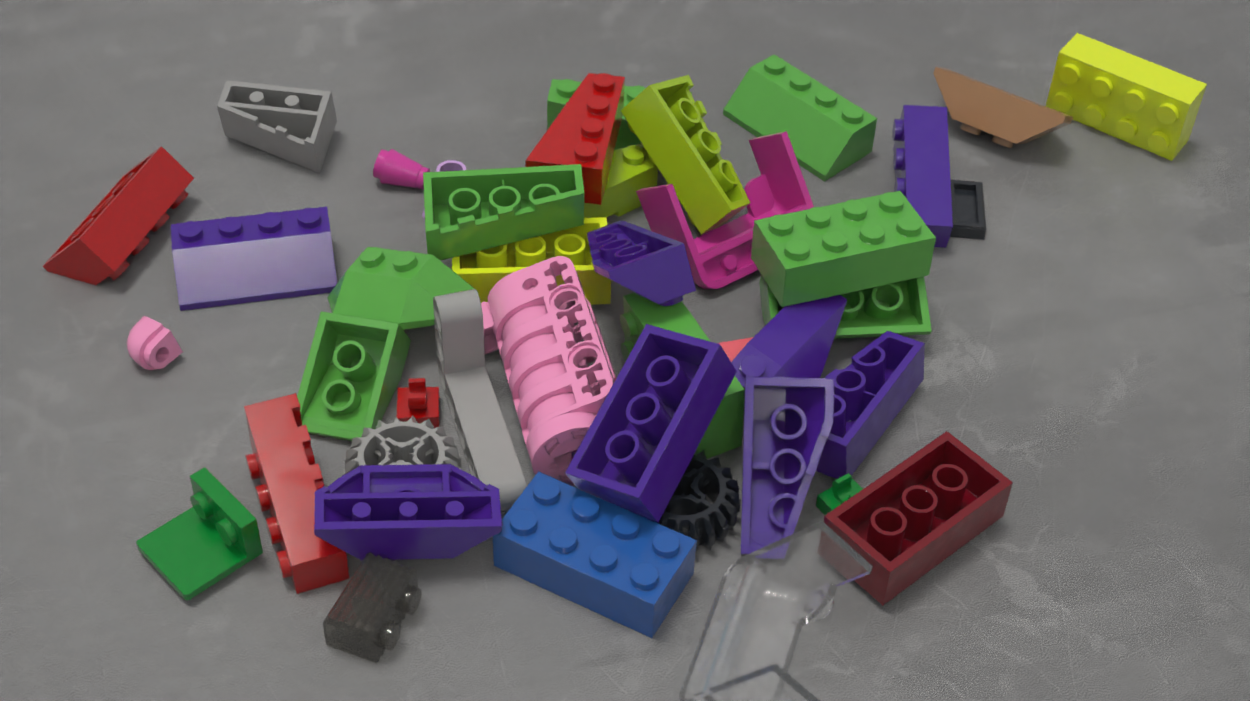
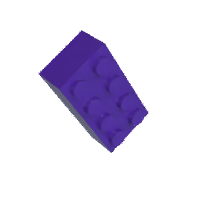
(652, 421)

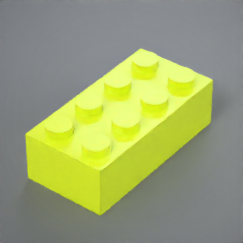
(1125, 96)
(488, 266)

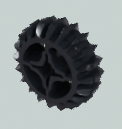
(691, 512)

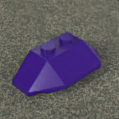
(407, 511)

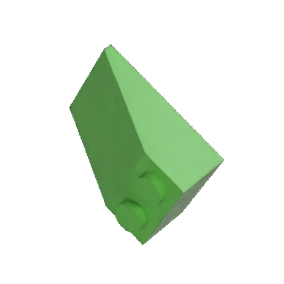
(350, 374)

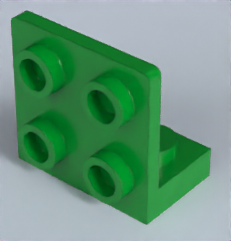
(204, 540)

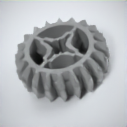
(402, 445)

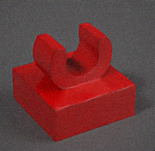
(418, 402)

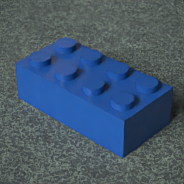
(594, 553)

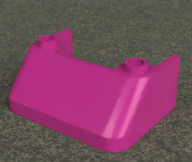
(726, 251)

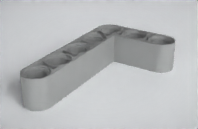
(471, 395)

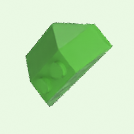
(394, 287)

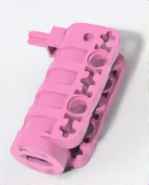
(544, 363)

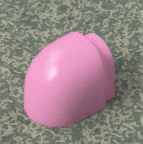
(152, 344)

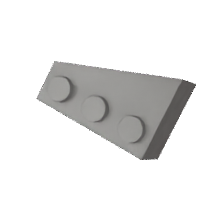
(280, 120)

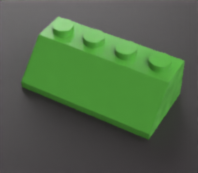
(821, 125)
(872, 311)

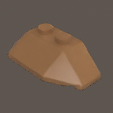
(995, 110)

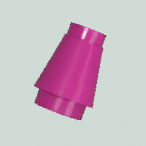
(398, 170)

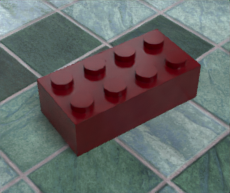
(920, 514)

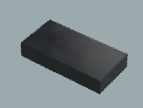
(968, 210)

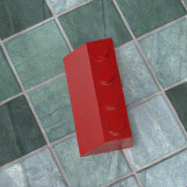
(122, 220)

